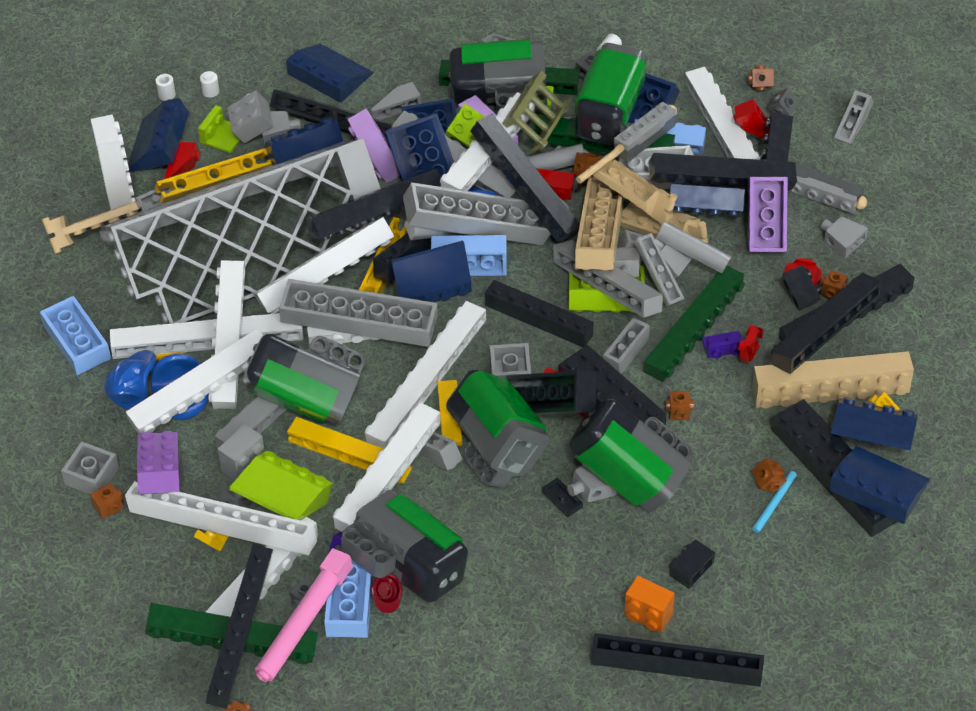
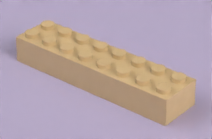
(599, 227)
(833, 379)

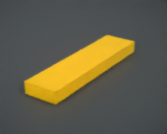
(448, 425)

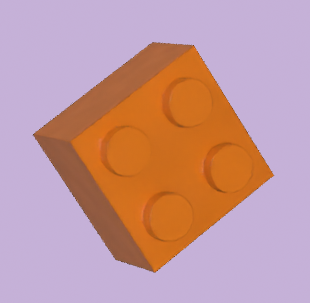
(649, 604)

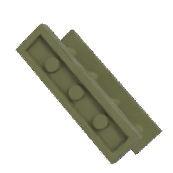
(521, 106)

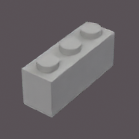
(627, 345)

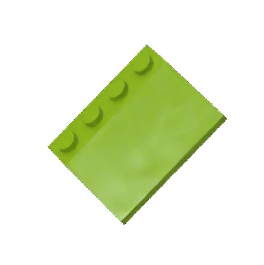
(586, 297)
(282, 486)

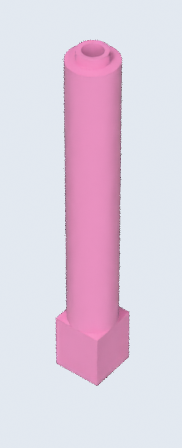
(333, 573)

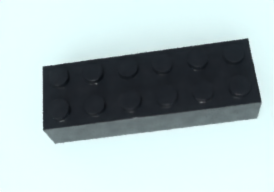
(613, 384)
(557, 391)

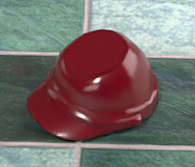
(387, 593)

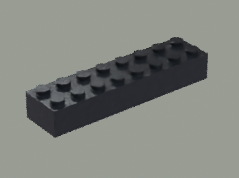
(821, 453)

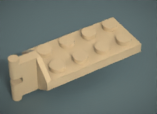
(636, 189)
(639, 221)
(64, 231)

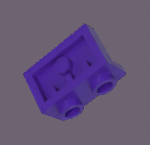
(722, 344)

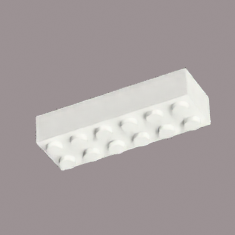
(112, 162)

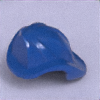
(169, 370)
(128, 380)

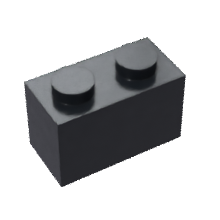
(801, 287)
(692, 563)

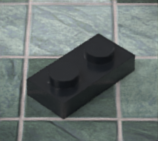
(558, 494)

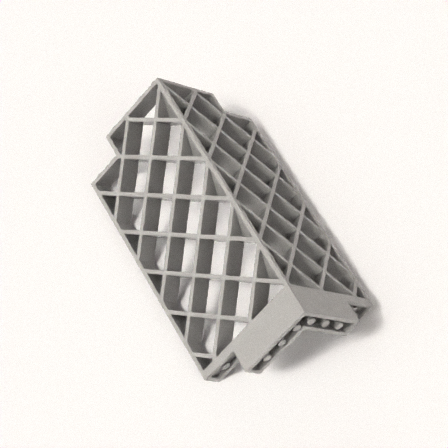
(358, 179)

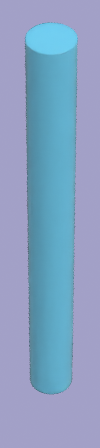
(774, 502)

